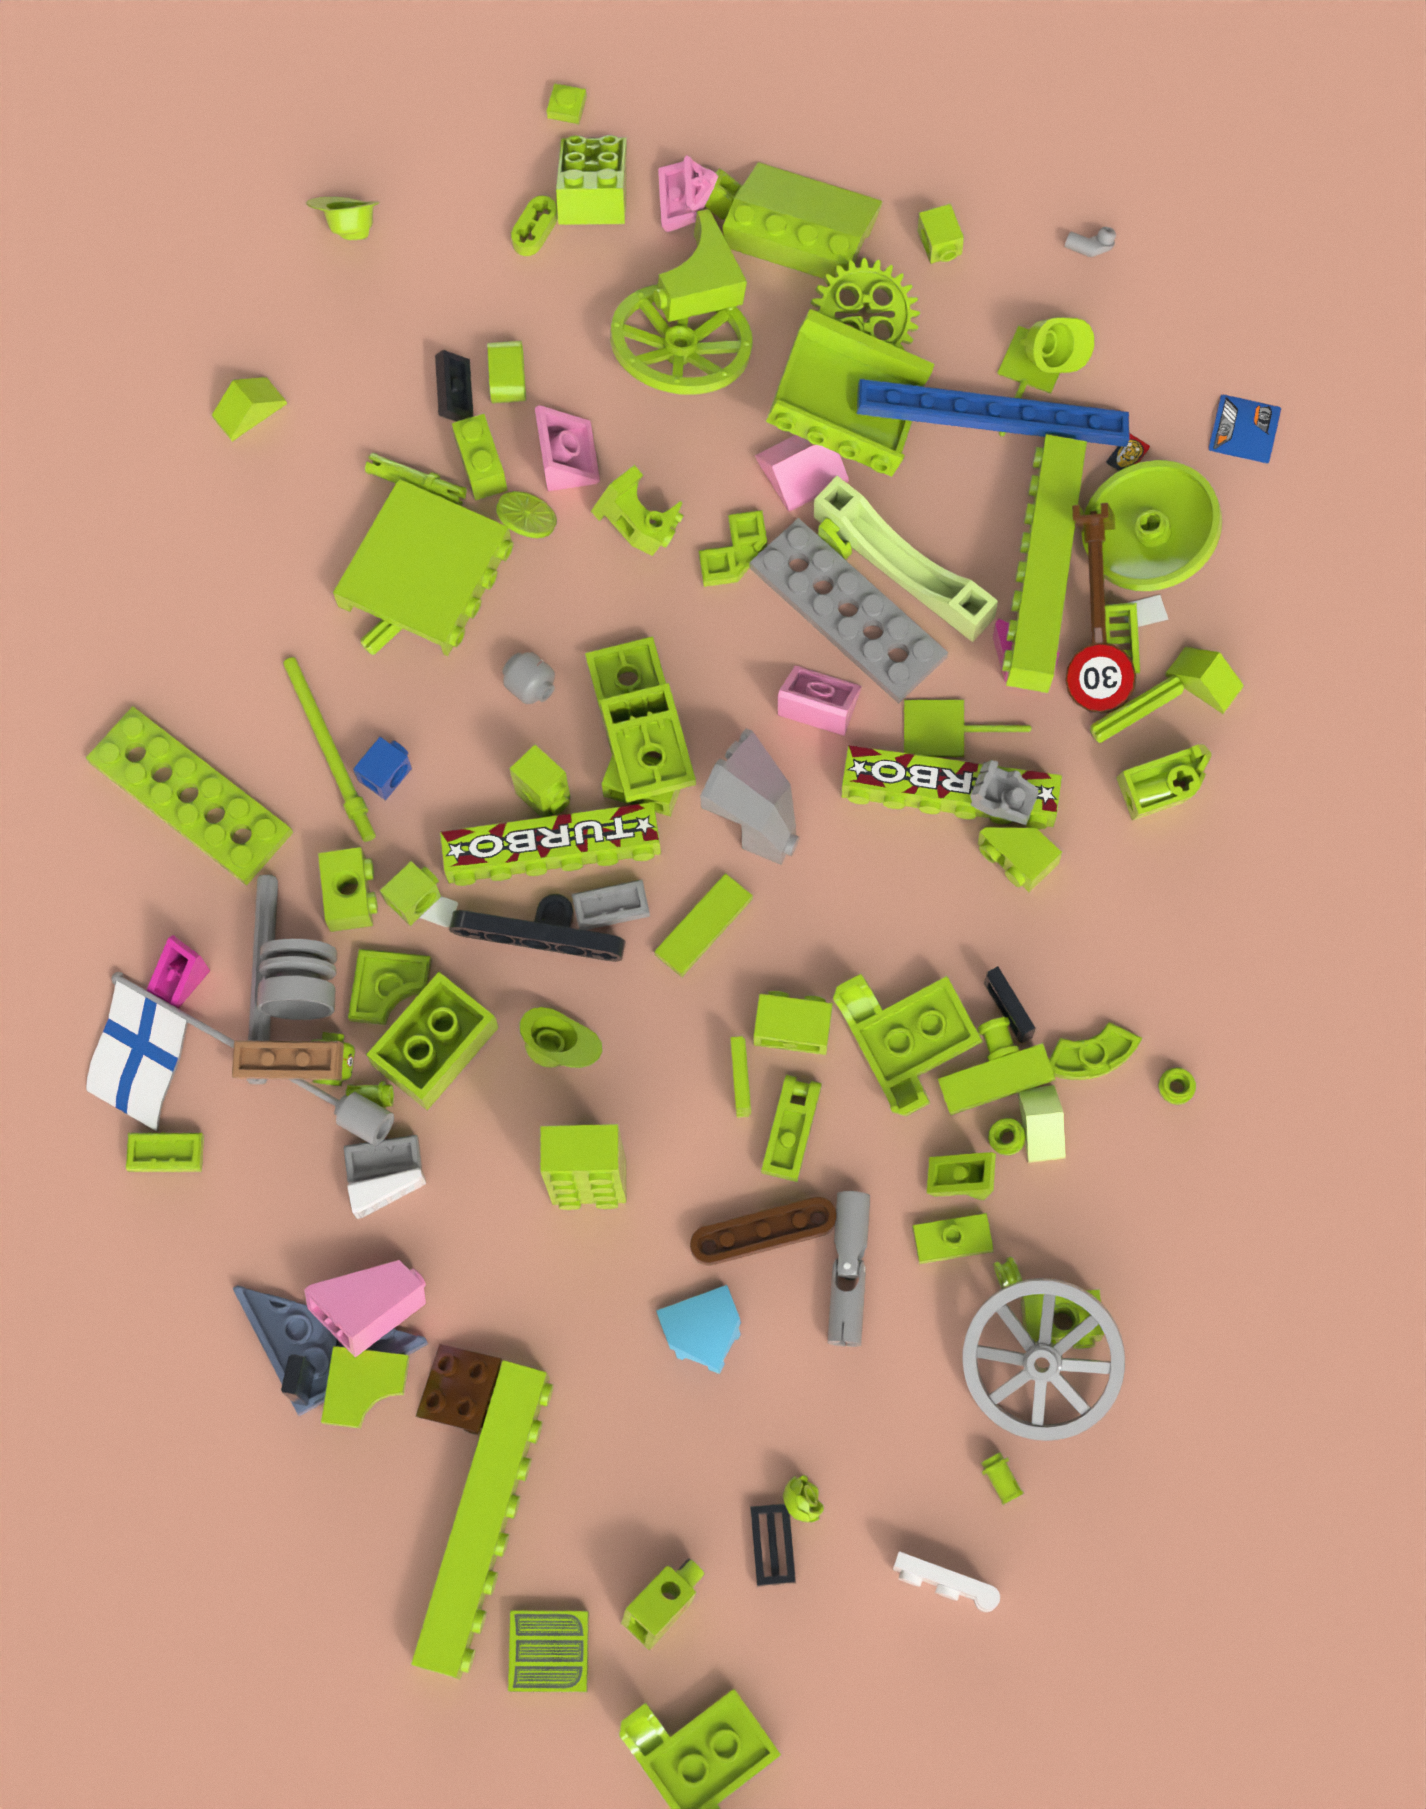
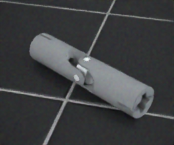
(850, 1243)

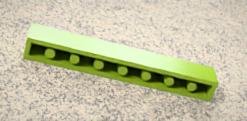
(1046, 564)
(481, 1521)

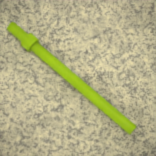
(354, 804)

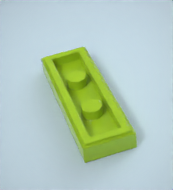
(703, 925)
(996, 1079)

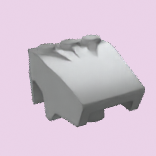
(1003, 793)

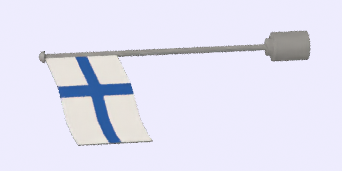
(145, 1046)

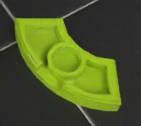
(1093, 1056)

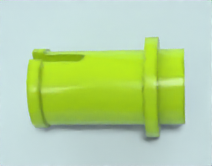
(380, 1094)
(1001, 1478)

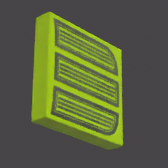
(548, 1651)

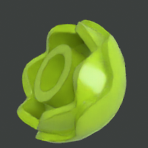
(802, 1499)

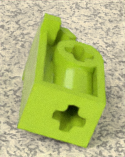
(1151, 787)

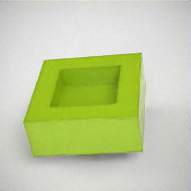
(566, 103)

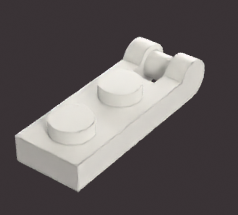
(948, 1582)

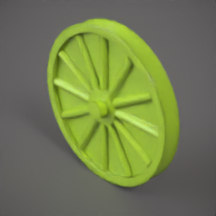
(526, 514)

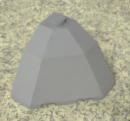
(756, 795)

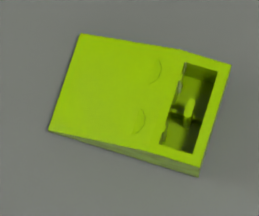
(591, 180)

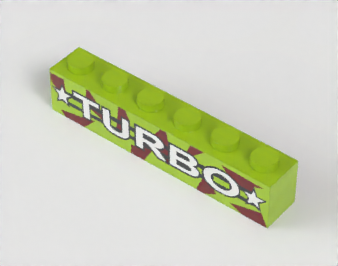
(935, 785)
(550, 843)

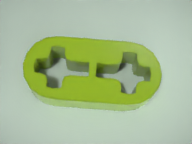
(540, 228)

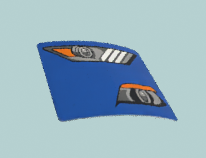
(1245, 429)

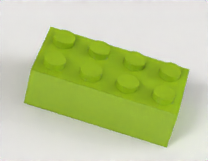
(583, 1165)

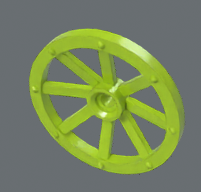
(679, 347)

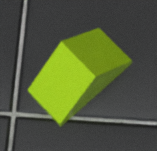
(246, 405)
(1207, 677)

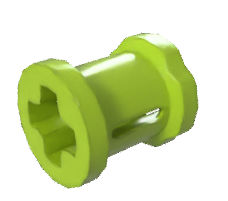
(997, 1038)

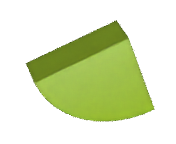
(827, 532)

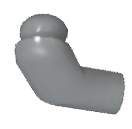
(1092, 246)

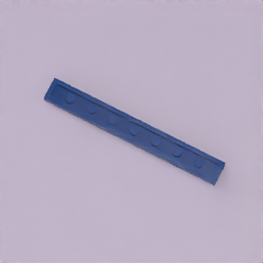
(992, 412)

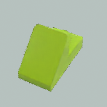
(962, 1175)

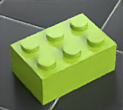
(432, 1040)

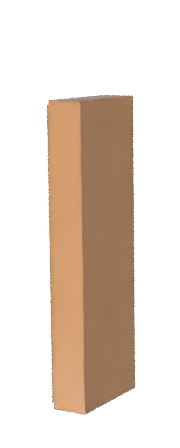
(288, 1060)

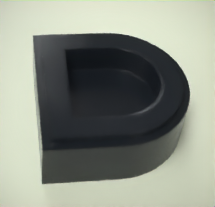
(555, 910)

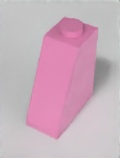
(366, 1303)

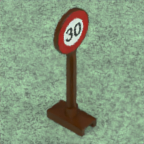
(1099, 674)

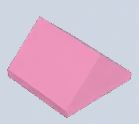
(566, 449)
(800, 470)
(818, 700)

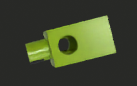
(653, 1614)

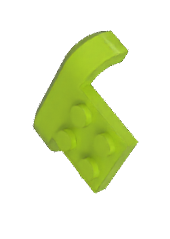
(907, 1036)
(704, 1757)

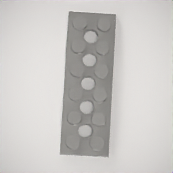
(845, 632)

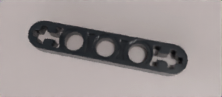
(537, 935)

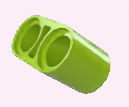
(506, 372)

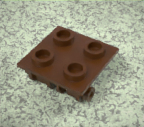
(459, 1388)

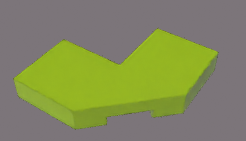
(730, 563)

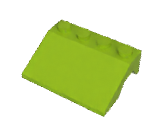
(799, 221)

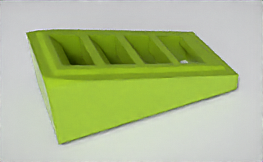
(1124, 610)

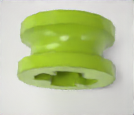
(1007, 1273)

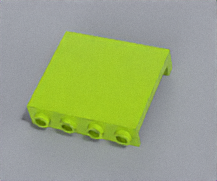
(821, 389)
(425, 565)

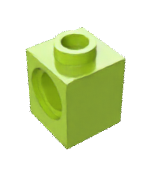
(940, 234)
(411, 892)

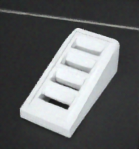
(378, 1192)

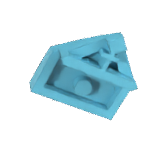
(702, 1327)

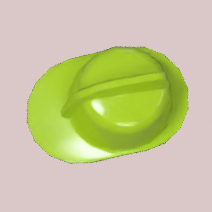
(346, 216)
(1059, 344)
(557, 1040)

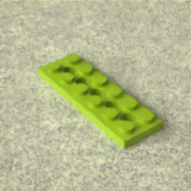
(189, 819)

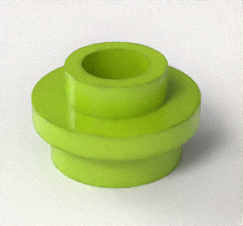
(1177, 1075)
(999, 1128)

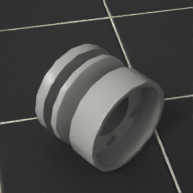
(297, 979)

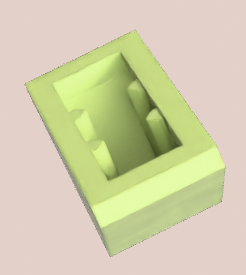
(1043, 1123)

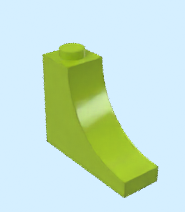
(706, 280)

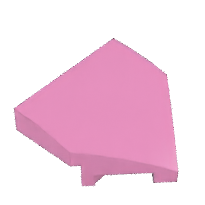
(683, 192)

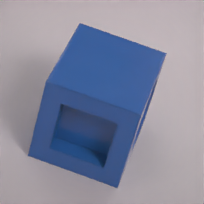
(383, 767)

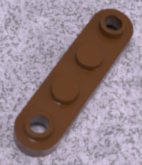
(763, 1231)

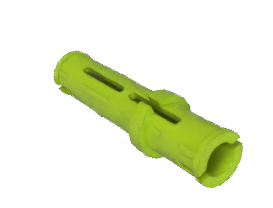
(430, 482)

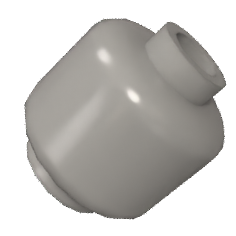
(529, 678)

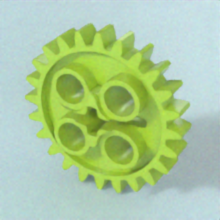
(862, 283)

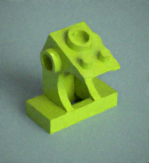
(632, 519)

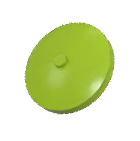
(1163, 524)

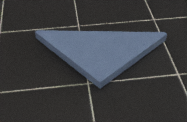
(292, 1329)

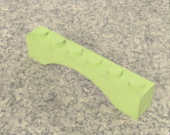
(945, 593)

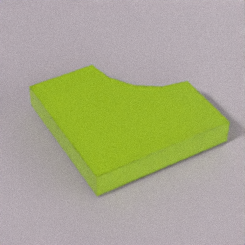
(384, 981)
(361, 1382)

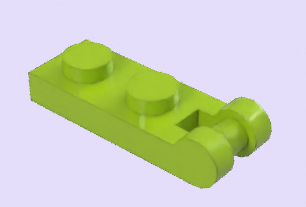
(791, 1129)

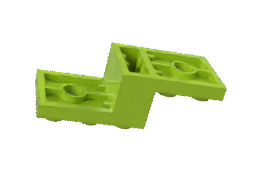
(640, 719)

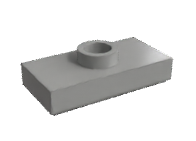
(611, 905)
(389, 1157)

